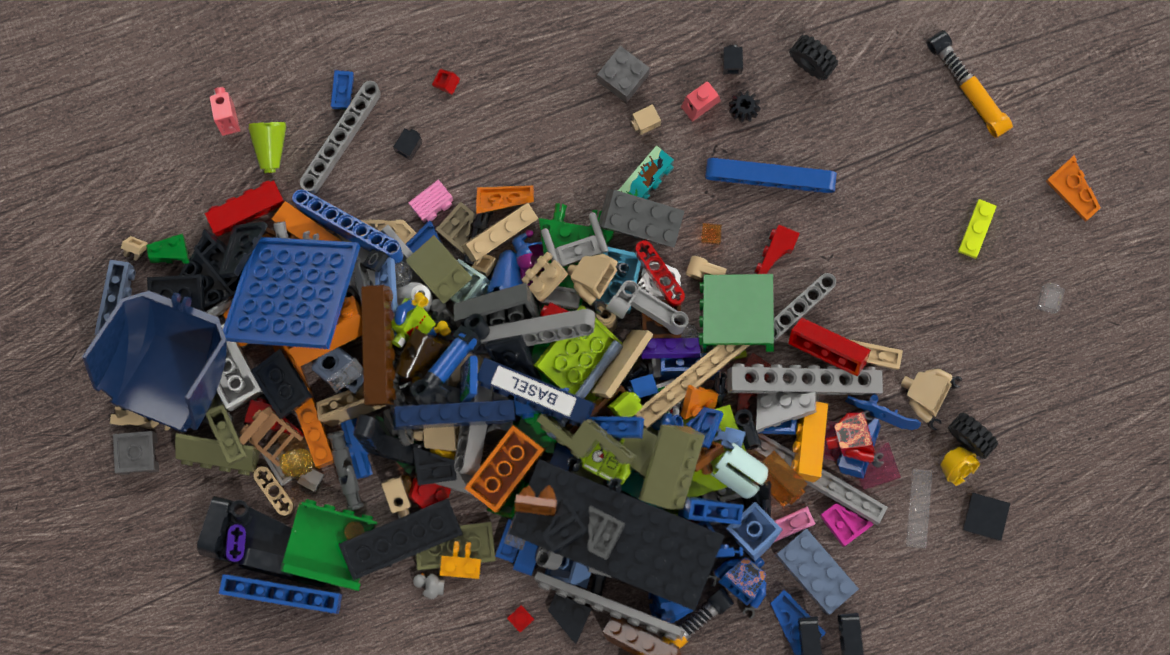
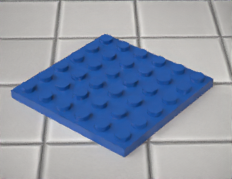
(291, 292)

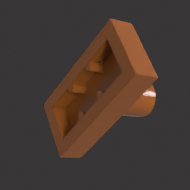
(706, 456)

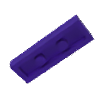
(672, 348)

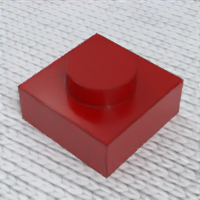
(520, 618)

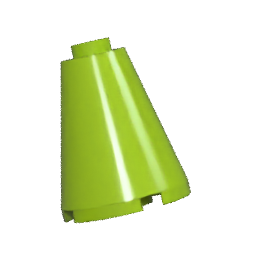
(268, 144)

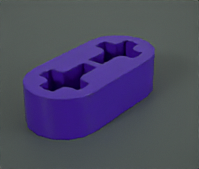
(240, 544)

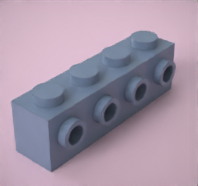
(115, 288)

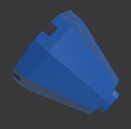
(666, 610)

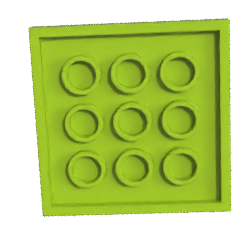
(572, 360)

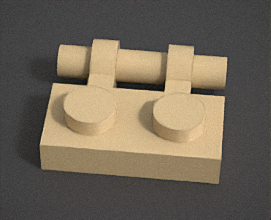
(548, 279)

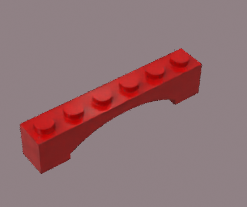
(782, 242)

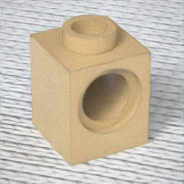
(645, 120)

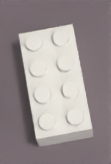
(237, 382)

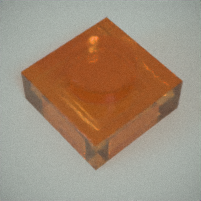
(711, 234)

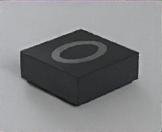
(375, 260)

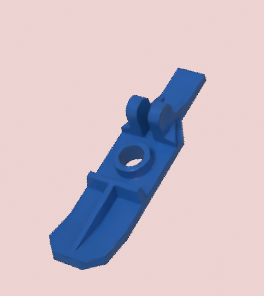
(884, 413)

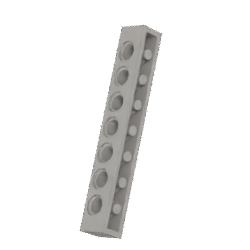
(737, 384)

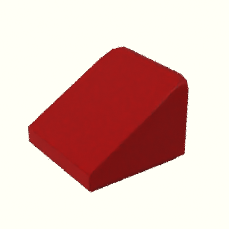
(446, 81)

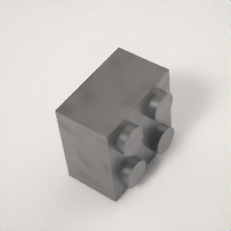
(623, 74)

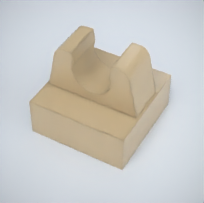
(135, 246)

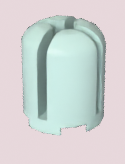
(746, 464)

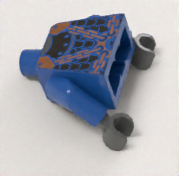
(743, 580)

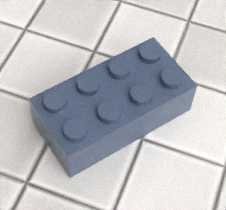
(816, 572)

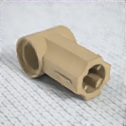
(699, 267)

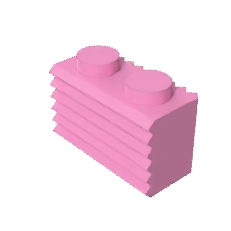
(431, 201)

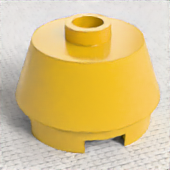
(958, 465)

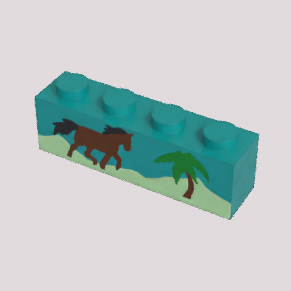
(648, 174)

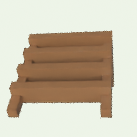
(258, 429)

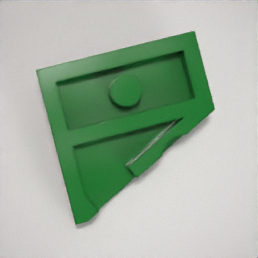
(168, 250)

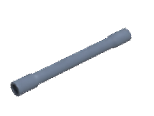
(608, 357)

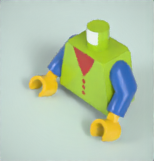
(411, 315)

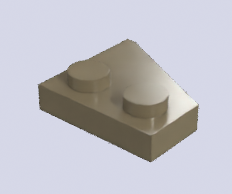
(457, 226)

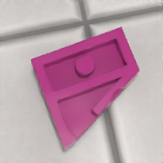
(844, 524)

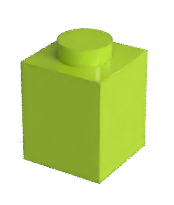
(626, 405)

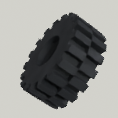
(813, 57)
(973, 435)

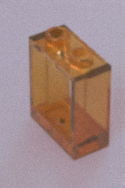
(785, 481)

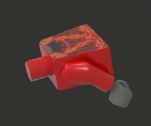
(855, 438)

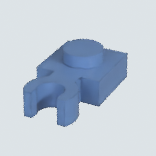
(729, 436)

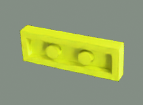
(977, 228)

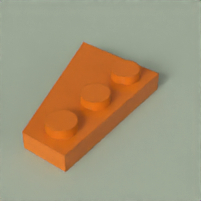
(1074, 190)

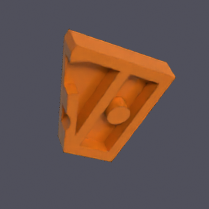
(696, 400)

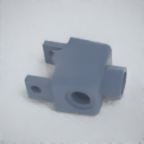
(339, 358)

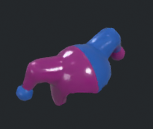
(527, 252)

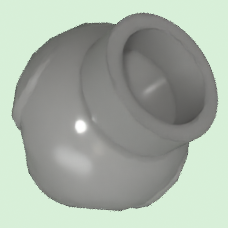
(433, 584)

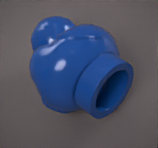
(668, 419)

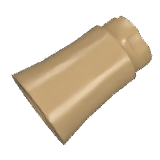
(611, 322)

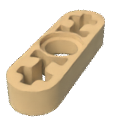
(278, 505)

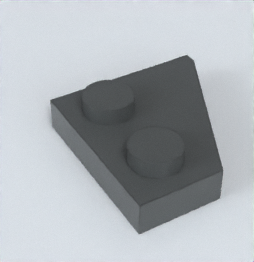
(603, 533)

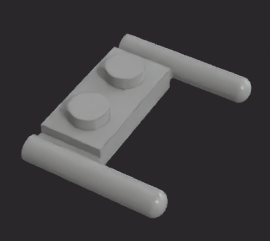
(574, 251)

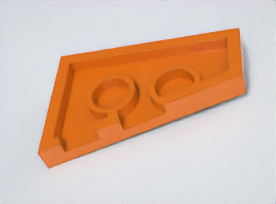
(502, 197)

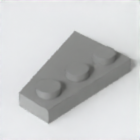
(782, 407)

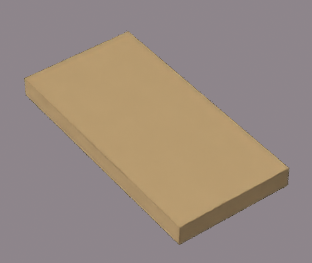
(621, 365)

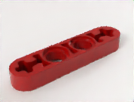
(656, 275)

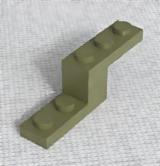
(225, 431)
(586, 439)

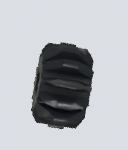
(748, 101)

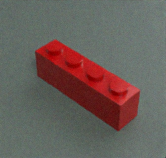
(244, 208)
(829, 346)

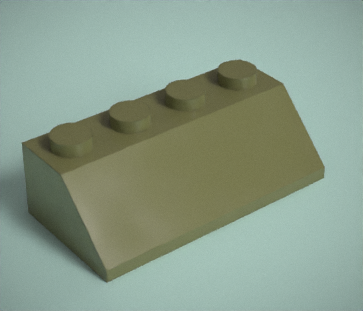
(208, 454)
(672, 466)

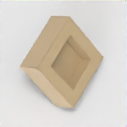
(485, 264)

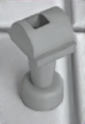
(438, 306)

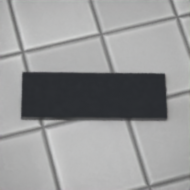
(400, 539)

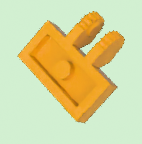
(459, 566)

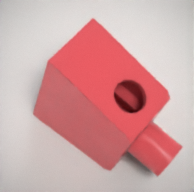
(701, 100)
(224, 112)

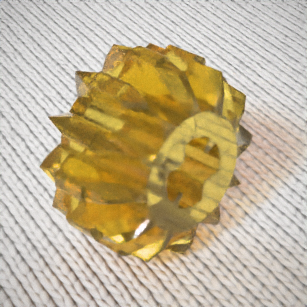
(296, 463)

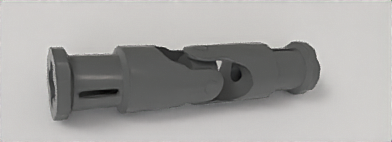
(346, 473)

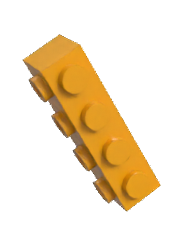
(810, 444)

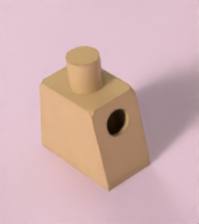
(395, 488)

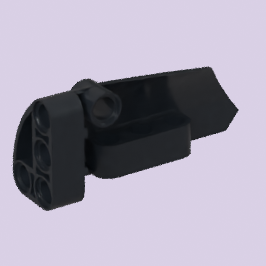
(264, 539)

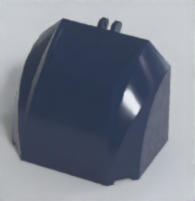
(159, 359)

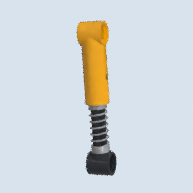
(995, 120)
(717, 604)

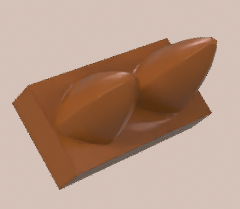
(529, 503)

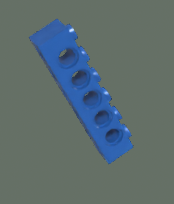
(280, 594)

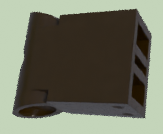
(420, 354)

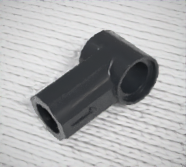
(751, 438)

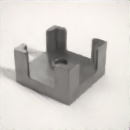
(135, 452)

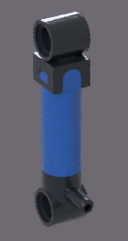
(465, 340)

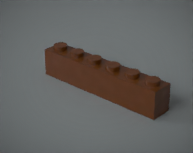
(377, 345)

